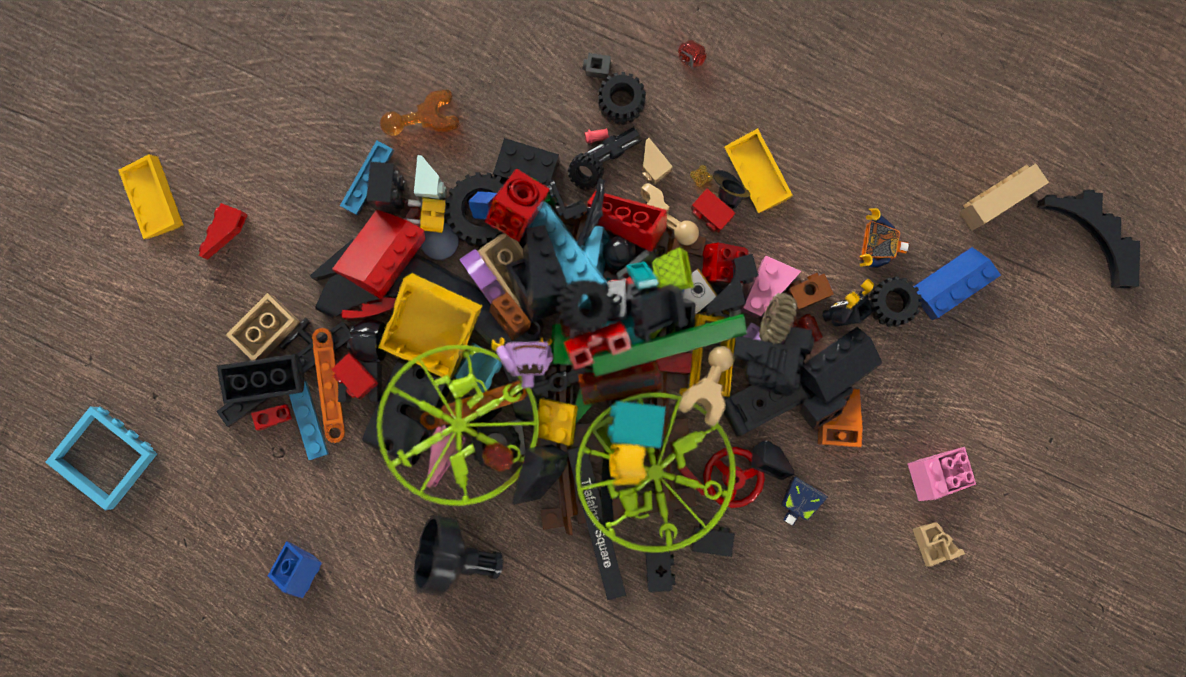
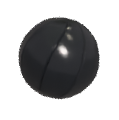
(619, 252)

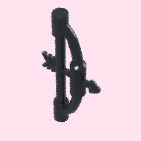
(593, 212)

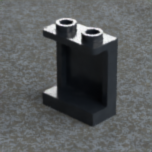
(658, 311)

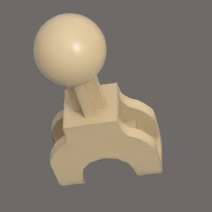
(685, 231)
(708, 391)

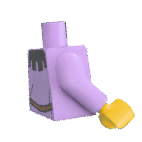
(525, 358)

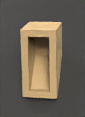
(654, 163)

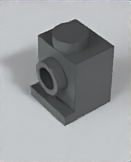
(601, 61)

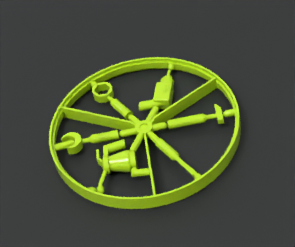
(458, 425)
(629, 496)

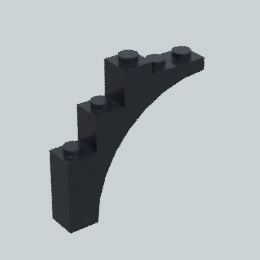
(1120, 253)

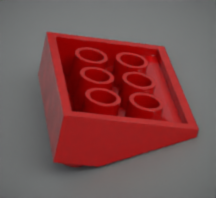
(380, 253)

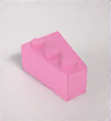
(772, 279)

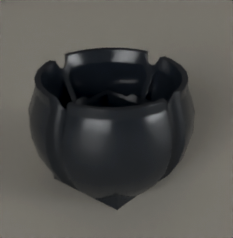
(365, 341)

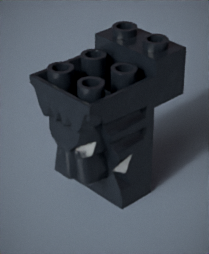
(772, 362)

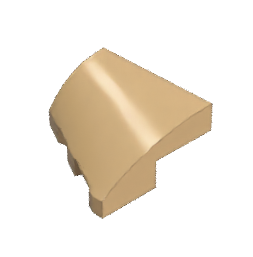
(935, 544)

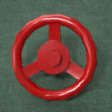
(740, 477)

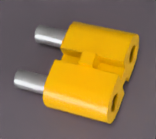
(431, 214)

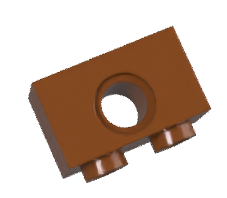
(820, 287)
(510, 316)

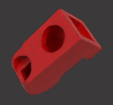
(271, 417)

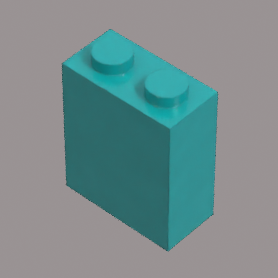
(636, 424)

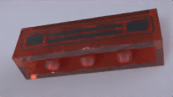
(620, 383)

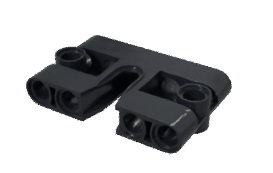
(396, 425)

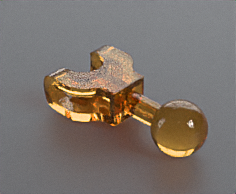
(427, 114)

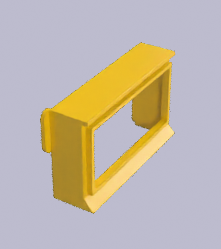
(726, 376)

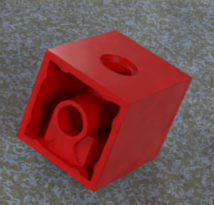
(517, 205)

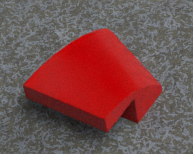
(369, 310)

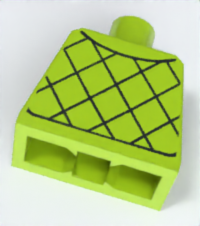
(673, 269)

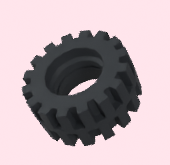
(580, 178)

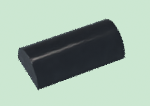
(261, 378)

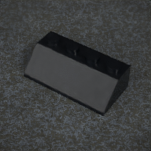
(840, 365)

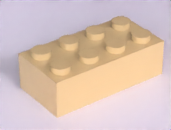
(1003, 196)

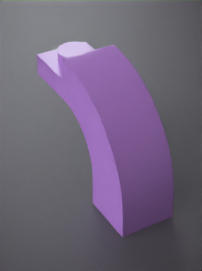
(482, 275)

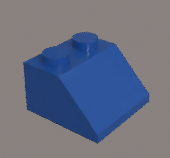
(294, 570)

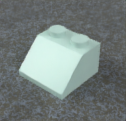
(428, 182)

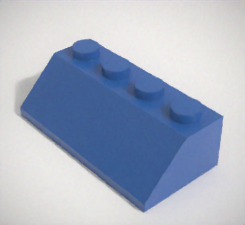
(955, 282)

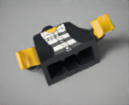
(852, 309)

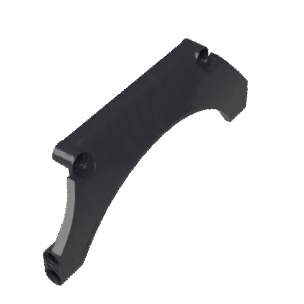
(343, 294)

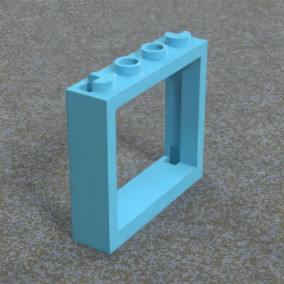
(83, 483)

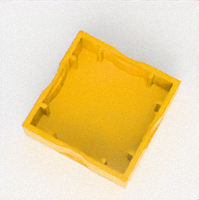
(429, 319)

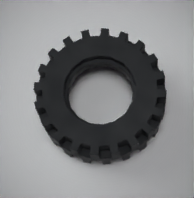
(456, 203)

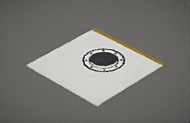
(702, 292)

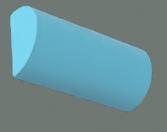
(594, 250)

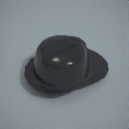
(730, 188)

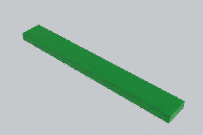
(670, 344)

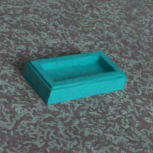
(642, 275)

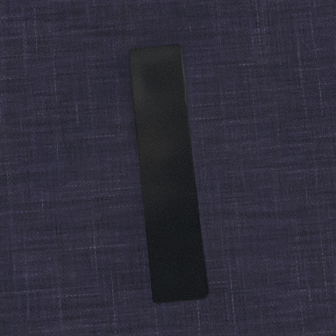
(606, 501)

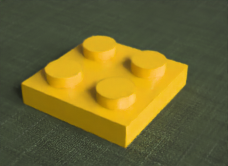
(556, 421)

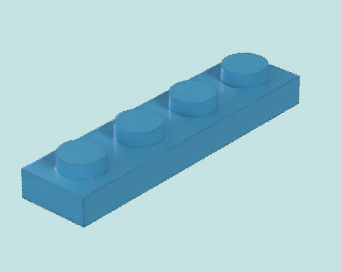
(357, 192)
(308, 423)

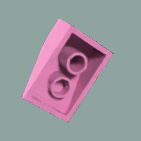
(436, 450)

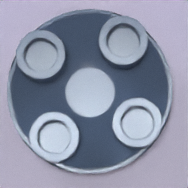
(440, 245)

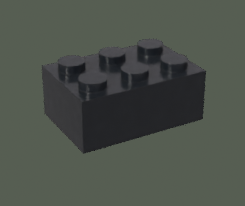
(527, 159)
(385, 188)

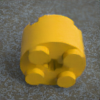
(627, 464)

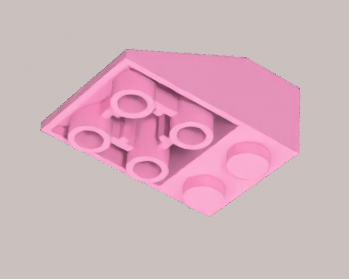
(941, 474)

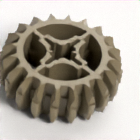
(778, 318)

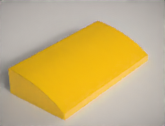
(758, 171)
(150, 197)

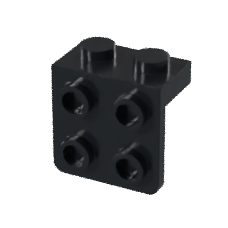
(573, 210)

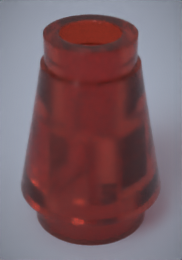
(810, 323)

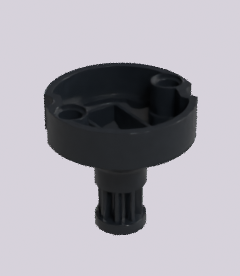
(445, 556)

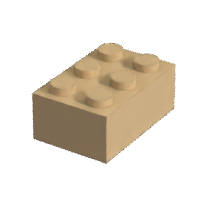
(263, 328)

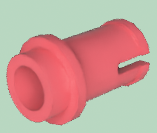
(595, 136)

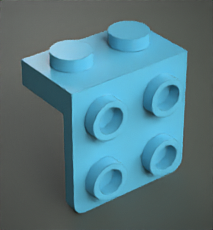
(482, 367)

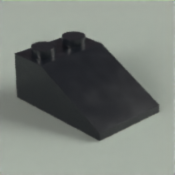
(516, 272)
(539, 472)

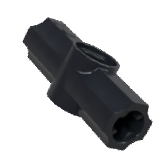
(616, 145)

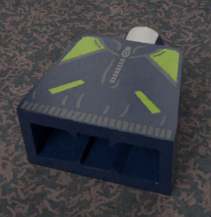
(801, 500)

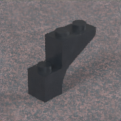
(732, 295)

